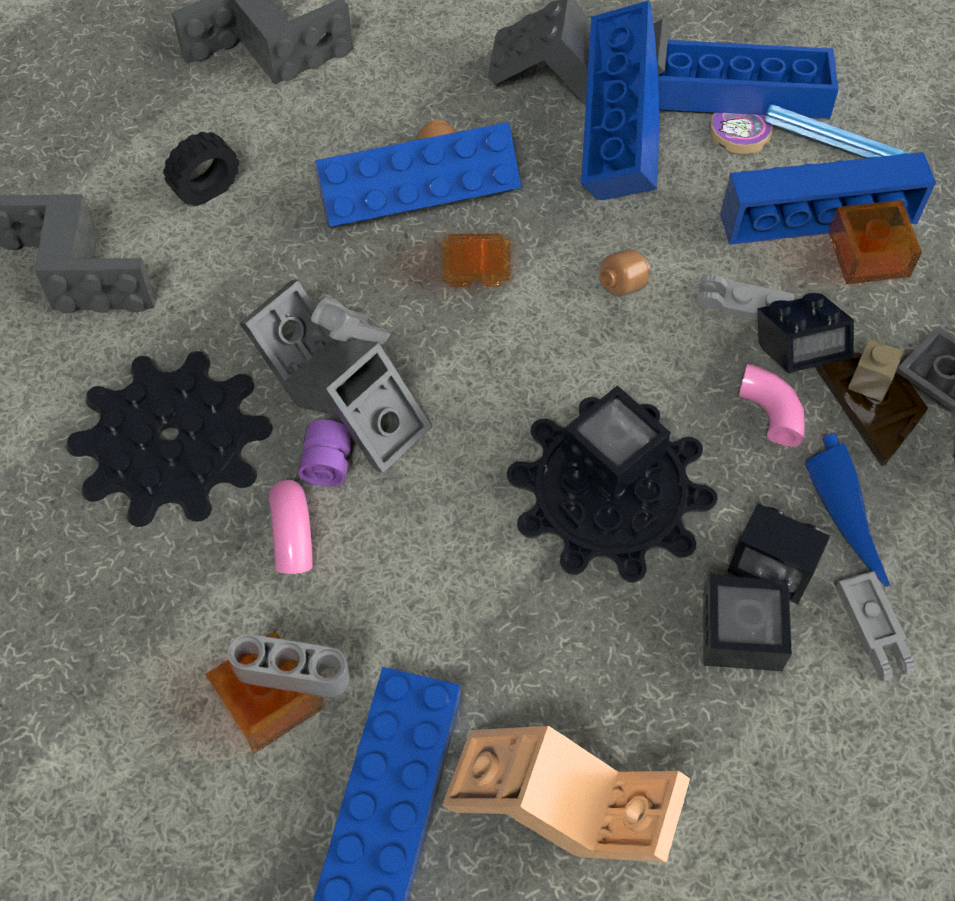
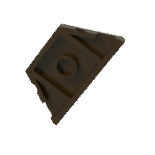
(880, 423)

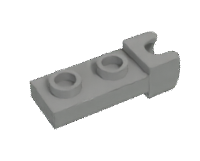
(346, 323)

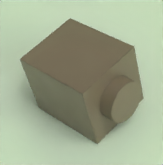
(875, 369)

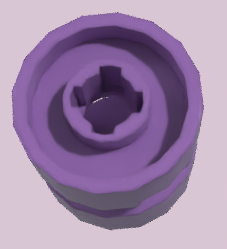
(324, 453)

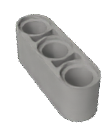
(274, 652)

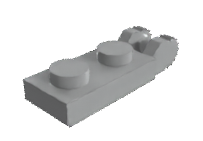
(739, 298)
(875, 623)

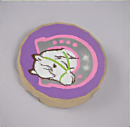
(740, 132)

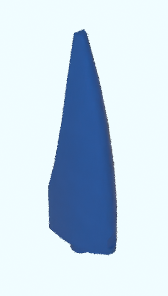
(841, 494)

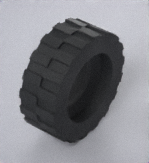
(189, 156)

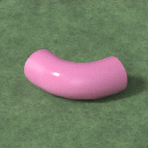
(778, 401)
(290, 528)

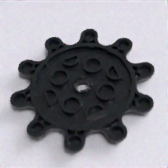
(175, 470)
(598, 525)

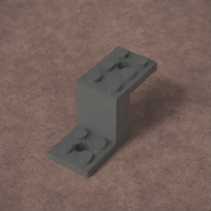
(561, 39)
(276, 44)
(66, 255)
(337, 376)

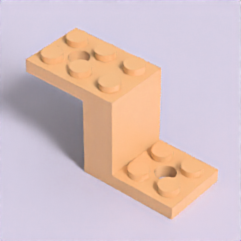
(567, 794)

